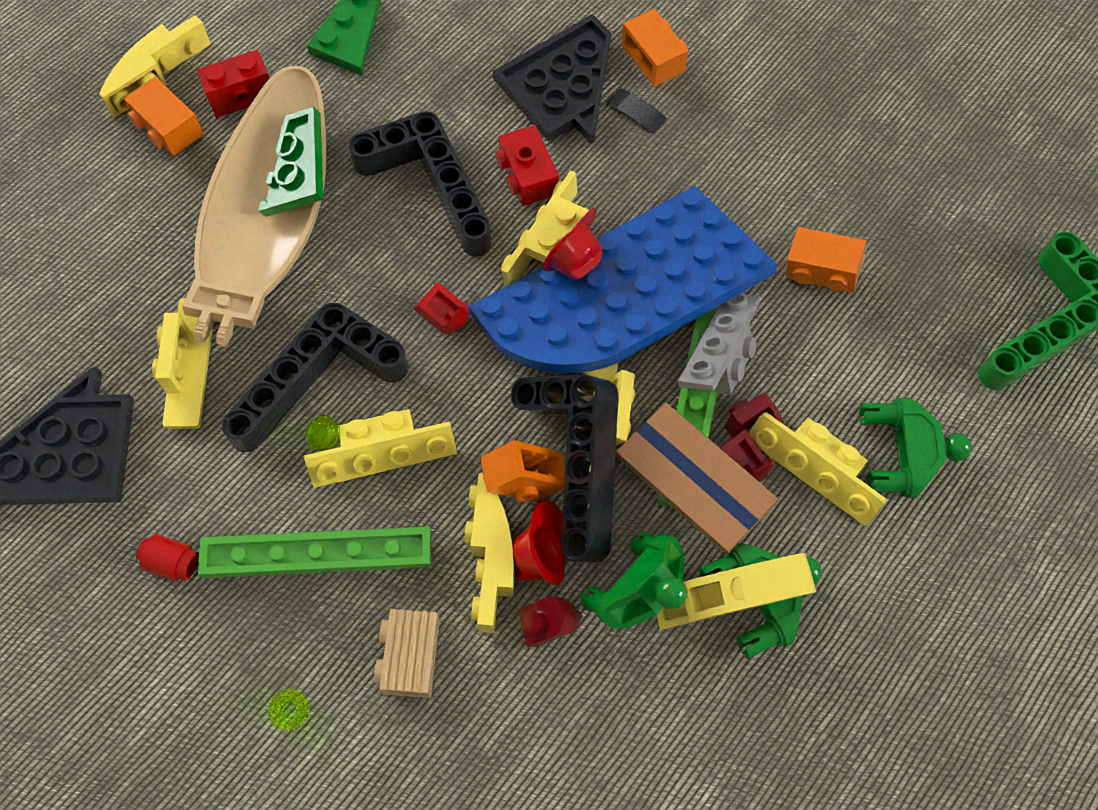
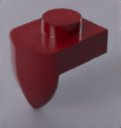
(746, 413)
(748, 455)
(548, 620)

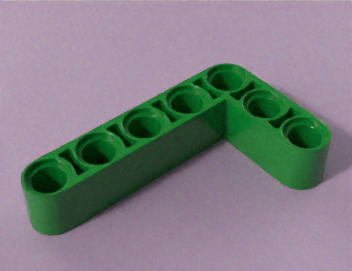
(1075, 273)

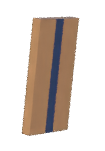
(696, 478)

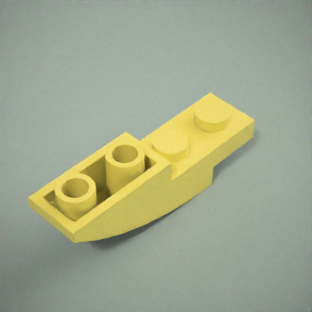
(152, 58)
(491, 539)
(741, 590)

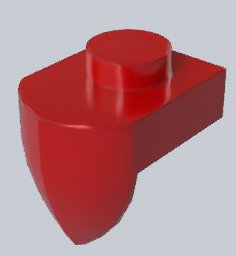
(443, 309)

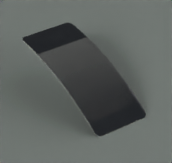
(637, 109)

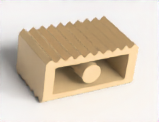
(408, 654)

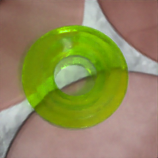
(322, 433)
(279, 701)

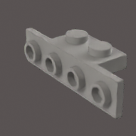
(724, 348)

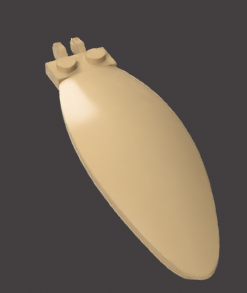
(236, 247)

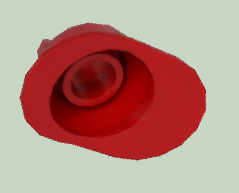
(577, 251)
(538, 548)

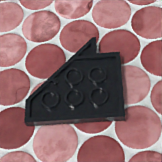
(560, 79)
(69, 448)

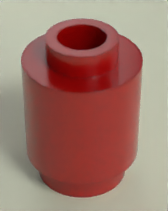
(167, 558)

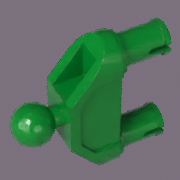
(919, 446)
(646, 586)
(780, 617)

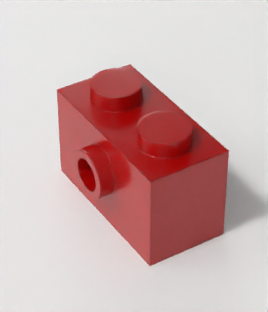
(233, 82)
(527, 165)

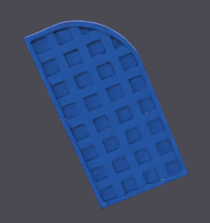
(647, 284)

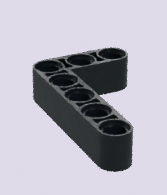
(425, 139)
(309, 368)
(575, 397)

